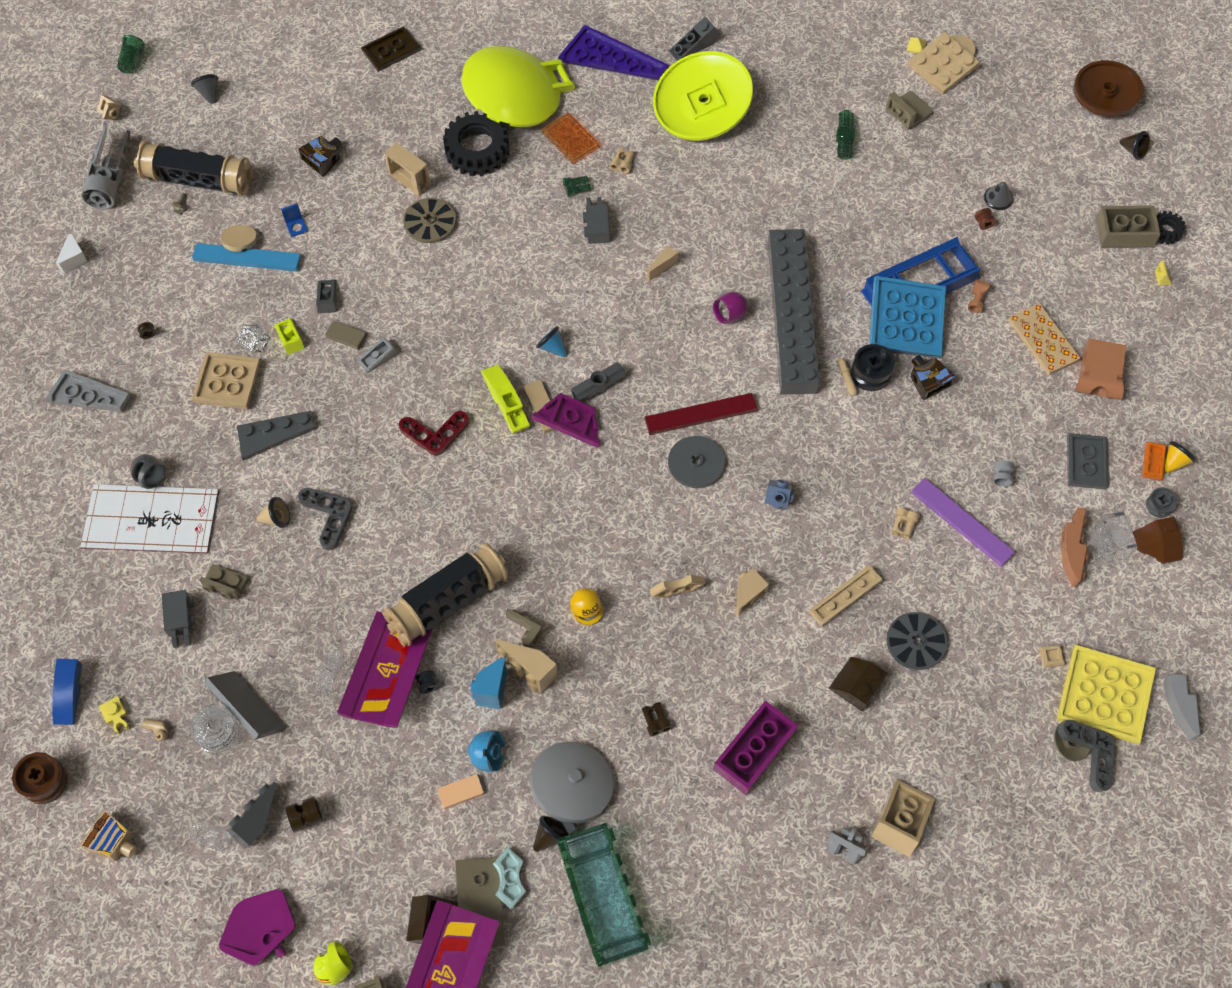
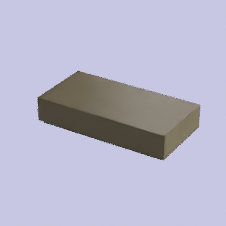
(345, 335)

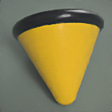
(1177, 457)

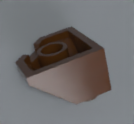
(1160, 540)

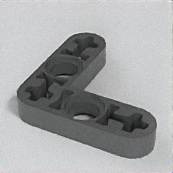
(334, 514)
(1098, 750)

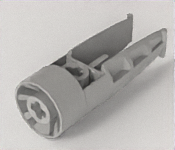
(100, 188)

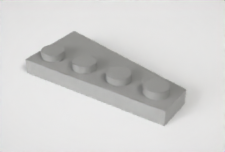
(84, 392)

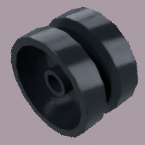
(872, 367)

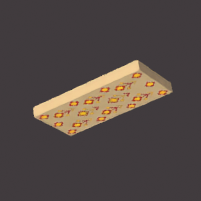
(1044, 339)

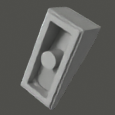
(377, 355)

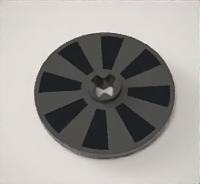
(901, 641)

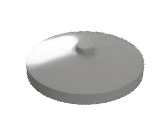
(571, 782)

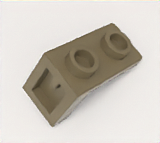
(530, 637)

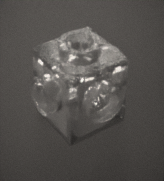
(253, 338)

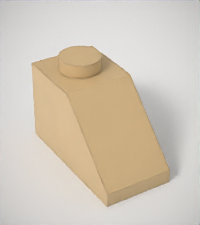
(749, 590)

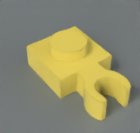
(113, 712)

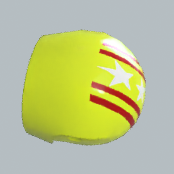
(330, 968)

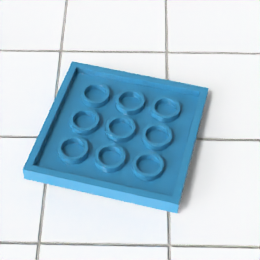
(907, 316)

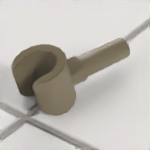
(178, 207)

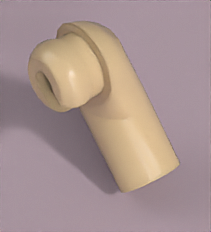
(158, 728)

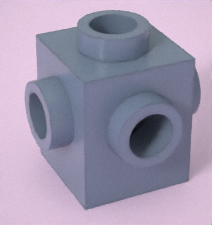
(779, 494)

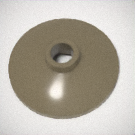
(1070, 750)

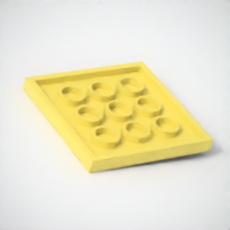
(1107, 693)

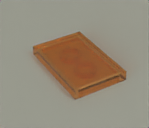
(570, 138)

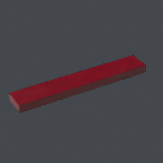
(700, 413)

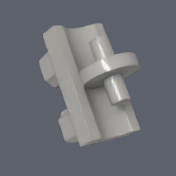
(855, 850)

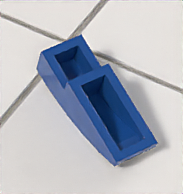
(66, 691)

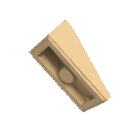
(663, 262)

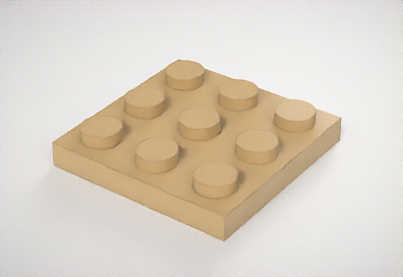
(943, 63)
(226, 380)

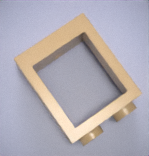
(407, 168)

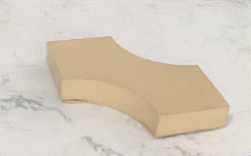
(670, 588)

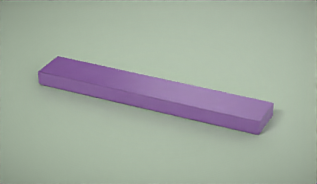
(963, 522)

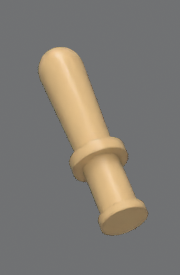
(845, 372)

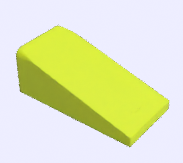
(289, 336)

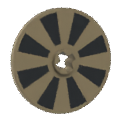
(441, 224)

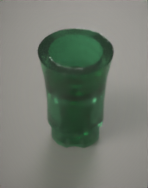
(129, 54)

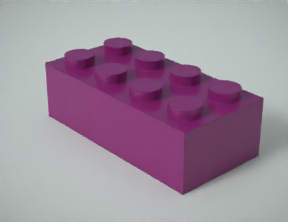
(755, 747)

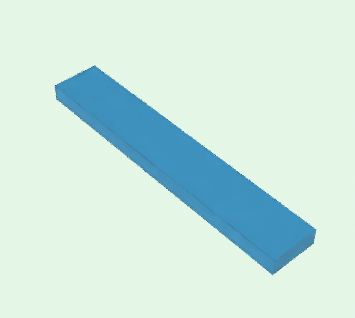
(249, 258)

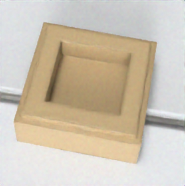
(1051, 656)

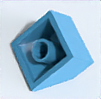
(490, 684)

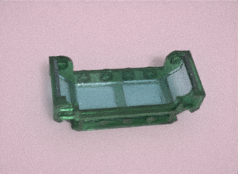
(602, 895)

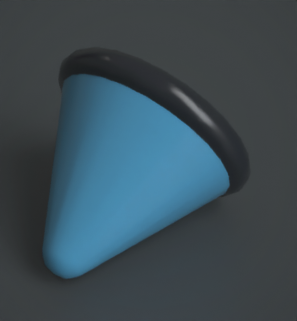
(553, 343)

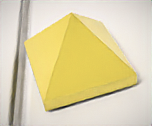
(916, 45)

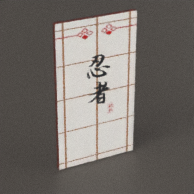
(150, 519)

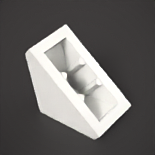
(70, 255)

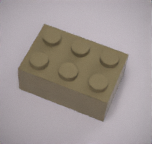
(1127, 226)

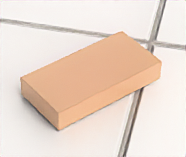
(460, 791)

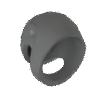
(147, 471)

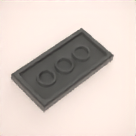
(244, 704)

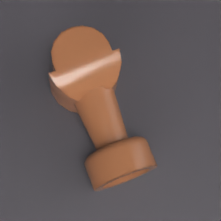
(979, 291)

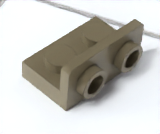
(224, 581)

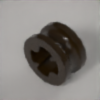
(146, 330)

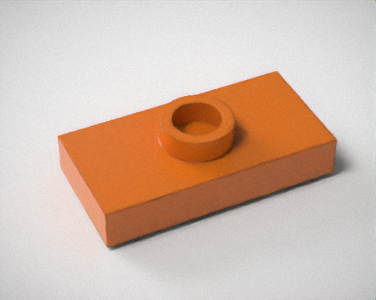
(1154, 461)

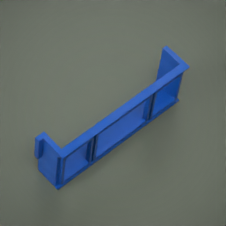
(952, 283)

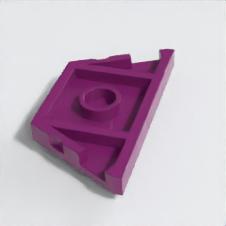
(570, 418)

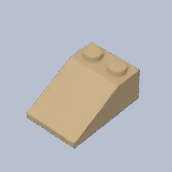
(903, 818)

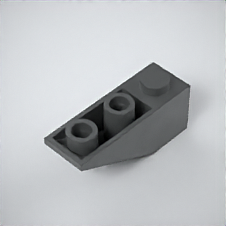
(697, 39)
(252, 822)

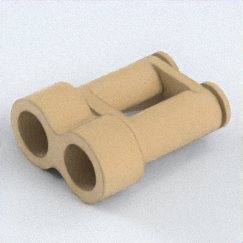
(618, 164)
(909, 517)

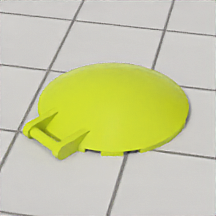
(514, 85)

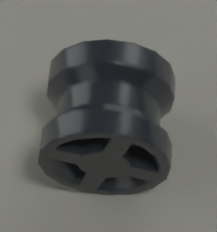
(427, 682)

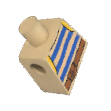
(109, 838)

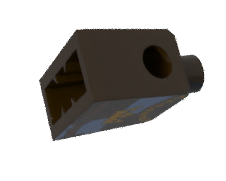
(321, 154)
(930, 376)

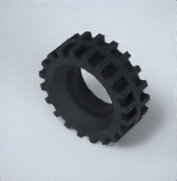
(481, 160)

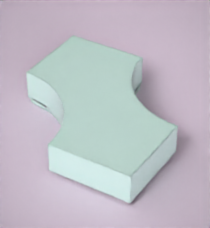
(510, 887)

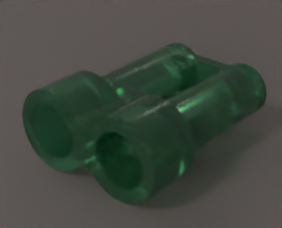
(571, 189)

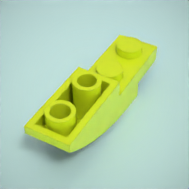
(506, 398)

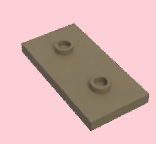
(476, 890)

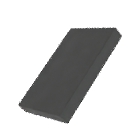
(1087, 461)

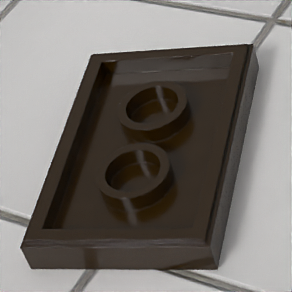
(390, 48)

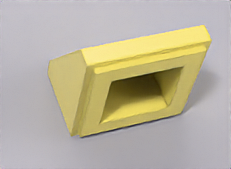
(1162, 274)

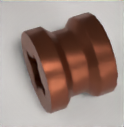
(985, 218)

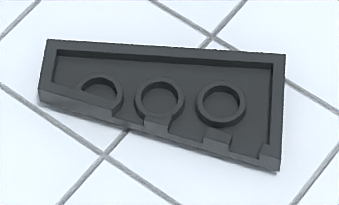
(263, 434)

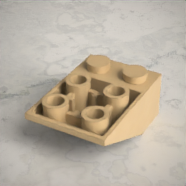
(528, 663)

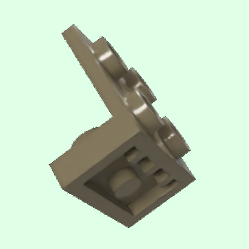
(908, 108)

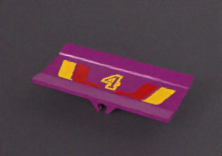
(382, 676)
(453, 949)

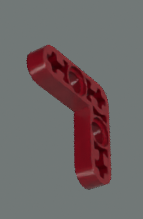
(433, 438)

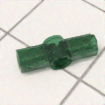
(845, 135)

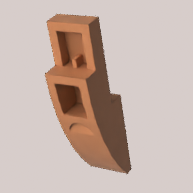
(1072, 549)

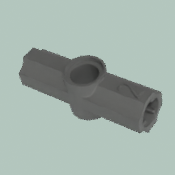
(607, 377)

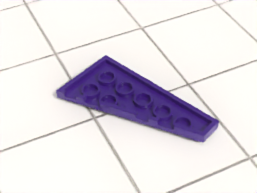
(603, 52)

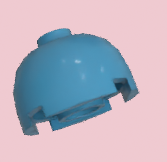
(486, 750)

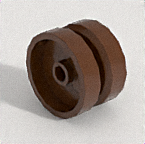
(39, 778)

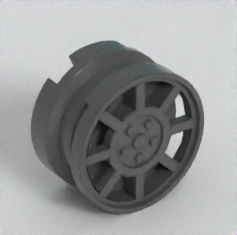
(1161, 502)

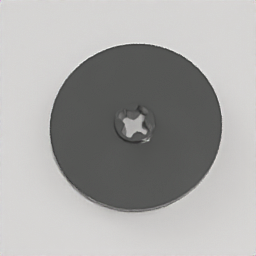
(696, 475)

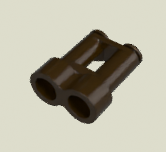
(656, 726)

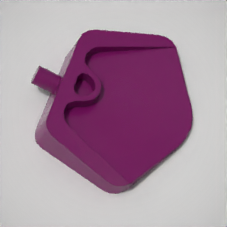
(258, 928)

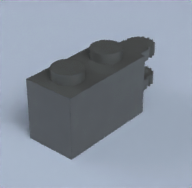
(597, 222)
(178, 616)

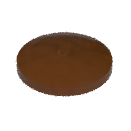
(1108, 88)

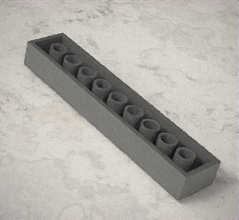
(792, 312)

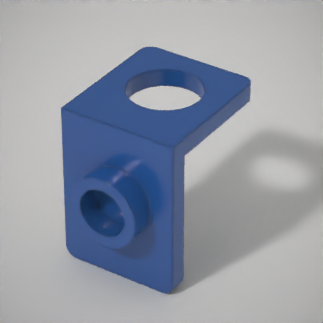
(293, 216)

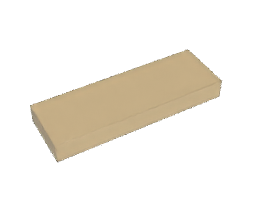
(538, 398)

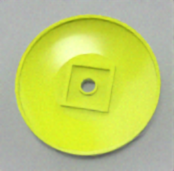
(697, 77)

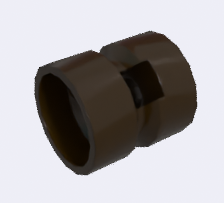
(304, 814)

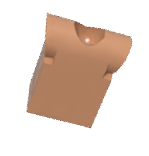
(1102, 369)

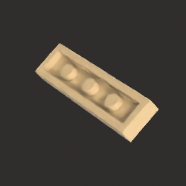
(845, 595)

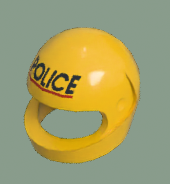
(586, 604)

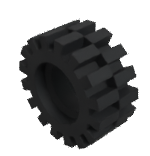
(1172, 221)

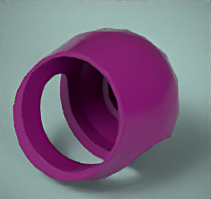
(736, 305)

